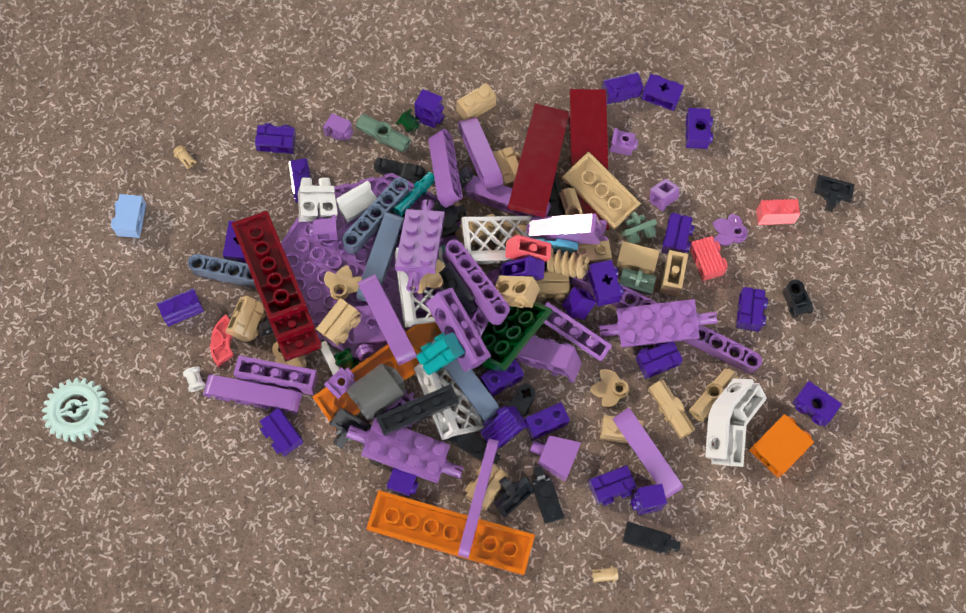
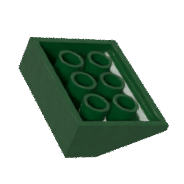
(511, 336)

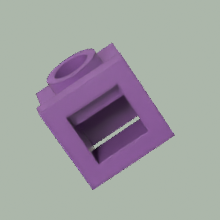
(338, 128)
(623, 142)
(664, 194)
(324, 228)
(332, 383)

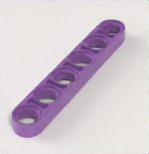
(478, 498)

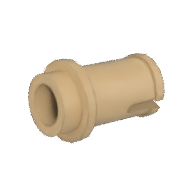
(181, 153)
(607, 574)

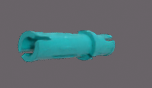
(420, 188)

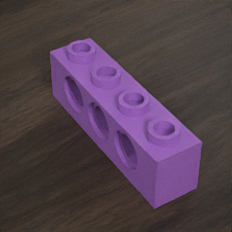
(453, 319)
(577, 333)
(276, 375)

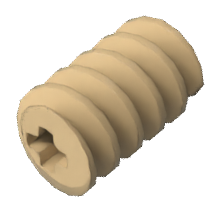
(568, 265)

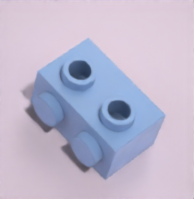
(129, 216)

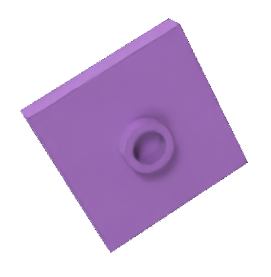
(368, 329)

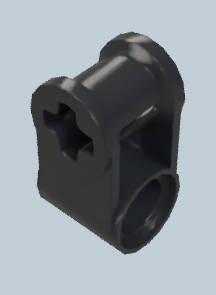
(799, 302)
(523, 404)

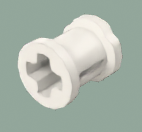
(194, 379)

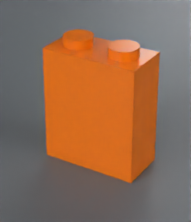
(781, 445)

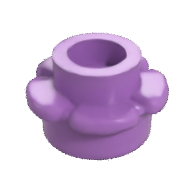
(364, 351)

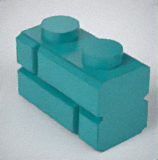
(440, 353)

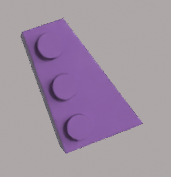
(551, 356)

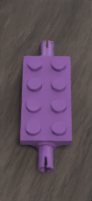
(419, 243)
(658, 323)
(406, 451)

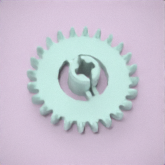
(87, 419)

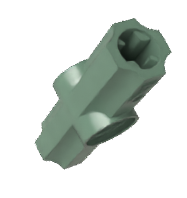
(374, 128)

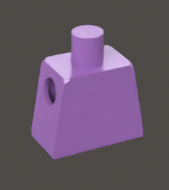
(556, 455)

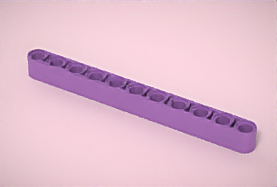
(708, 335)

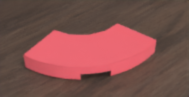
(221, 342)

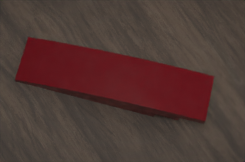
(588, 130)
(539, 160)
(276, 286)

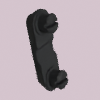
(403, 170)

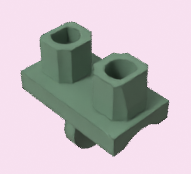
(647, 228)
(638, 281)

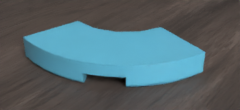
(562, 244)

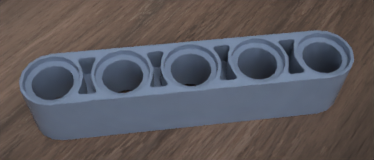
(373, 223)
(383, 249)
(225, 271)
(473, 390)

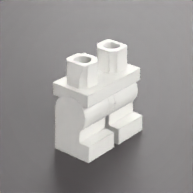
(316, 197)

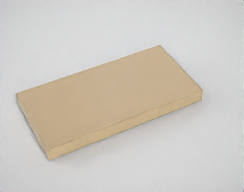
(601, 190)

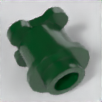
(409, 121)
(345, 359)

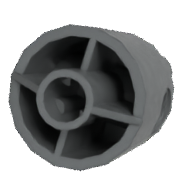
(377, 390)

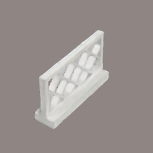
(491, 256)
(408, 300)
(446, 419)

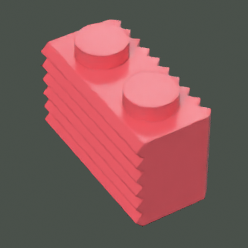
(778, 212)
(523, 246)
(708, 258)

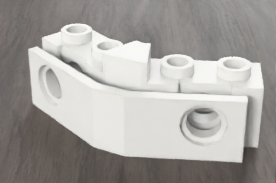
(729, 420)

